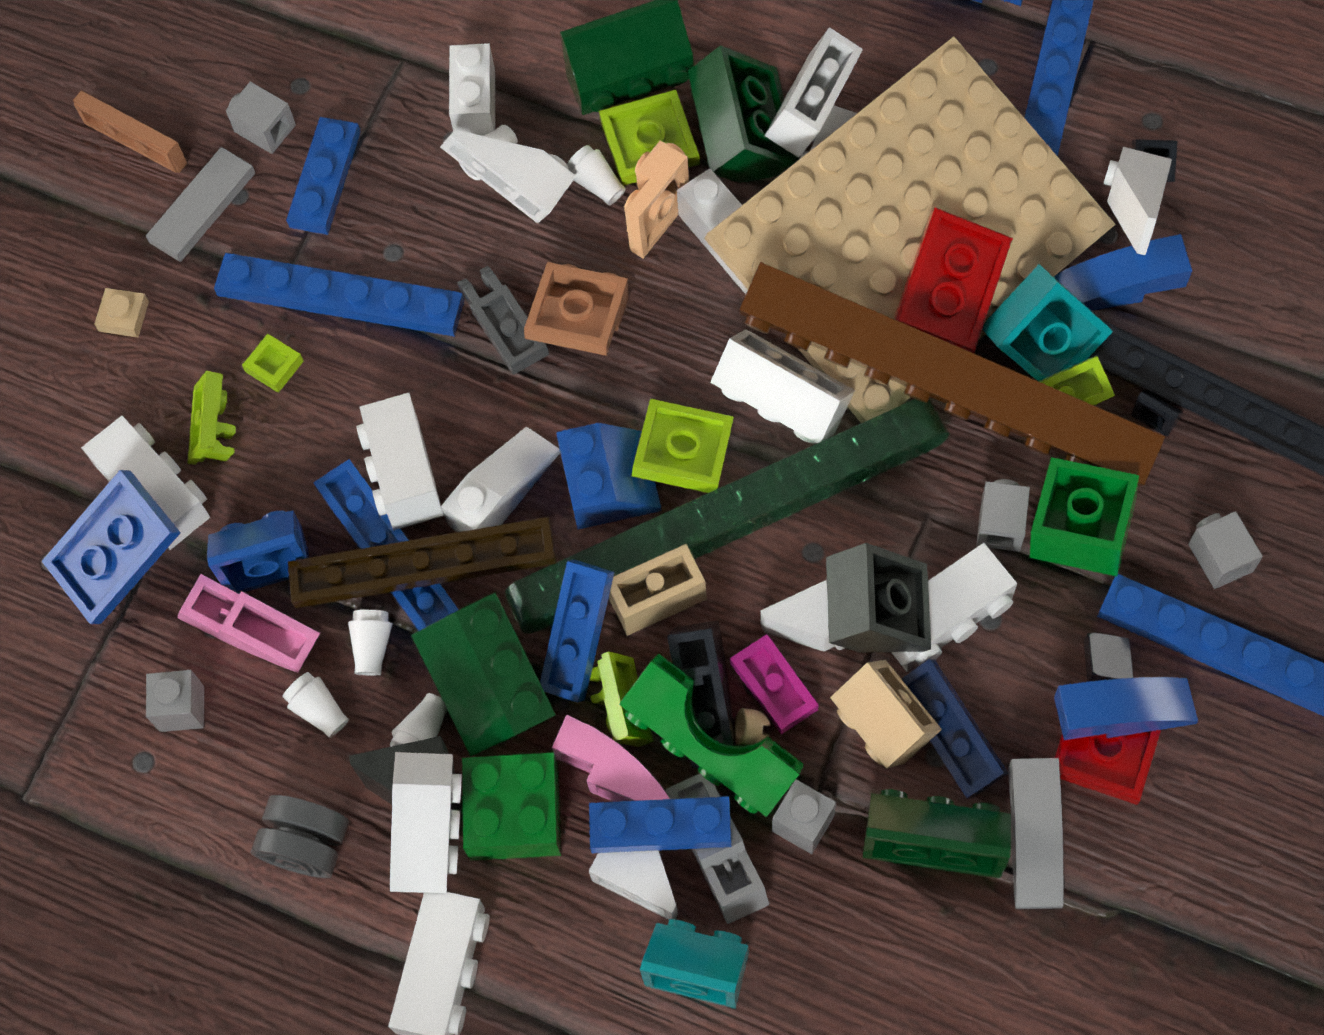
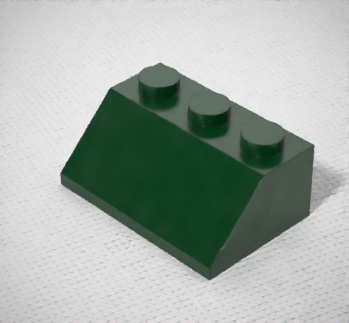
(627, 55)
(734, 108)
(483, 674)
(937, 834)

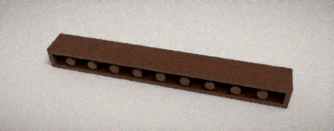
(947, 374)

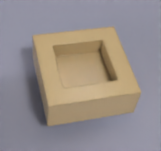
(121, 312)

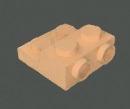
(655, 202)

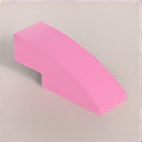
(247, 624)
(611, 768)

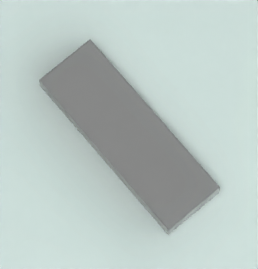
(200, 204)

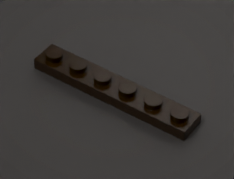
(421, 562)

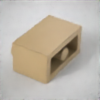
(657, 589)
(885, 714)

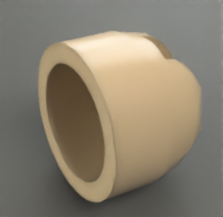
(749, 726)

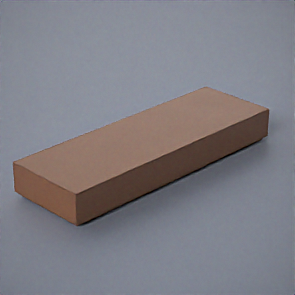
(130, 132)

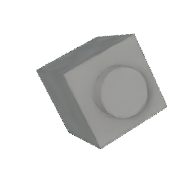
(260, 117)
(1003, 515)
(1224, 548)
(175, 700)
(803, 816)

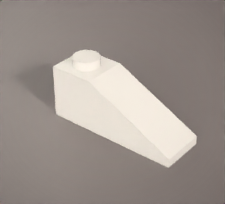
(517, 172)
(1137, 193)
(499, 482)

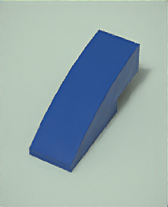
(1126, 276)
(1124, 706)

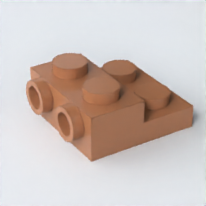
(577, 308)

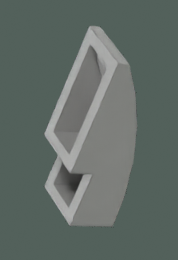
(1036, 833)
(726, 869)

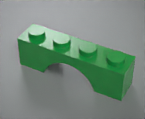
(754, 772)

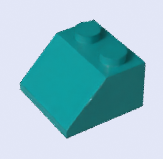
(1045, 326)
(695, 963)

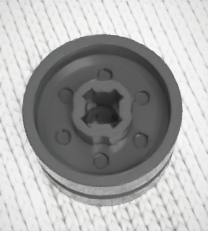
(300, 836)

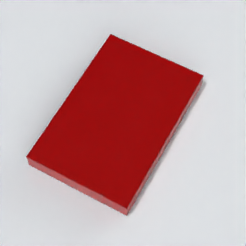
(953, 279)

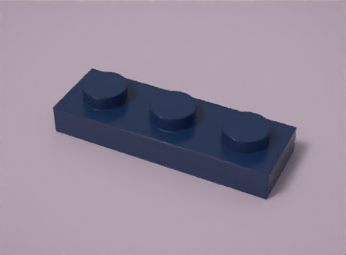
(960, 740)

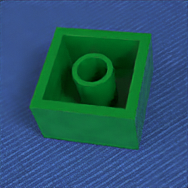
(1083, 516)
(511, 806)

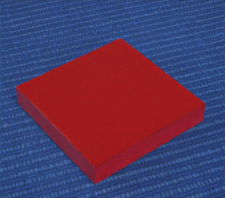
(1109, 765)

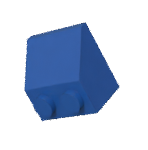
(599, 474)
(256, 552)

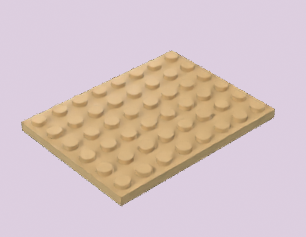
(864, 195)

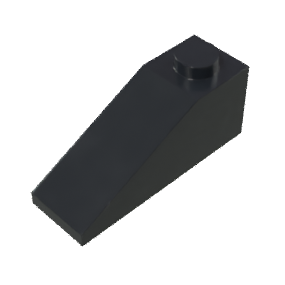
(701, 656)

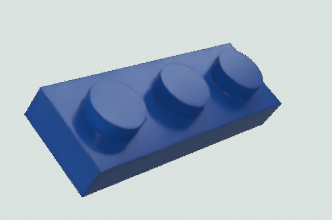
(323, 175)
(576, 630)
(660, 825)

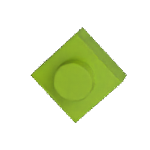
(273, 363)

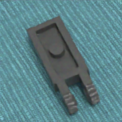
(503, 322)

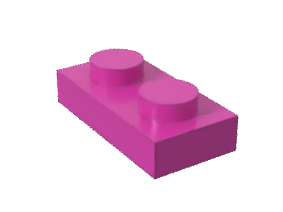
(774, 684)

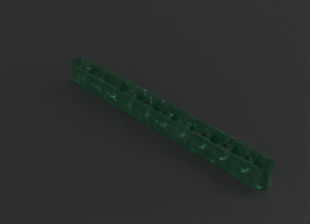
(746, 503)

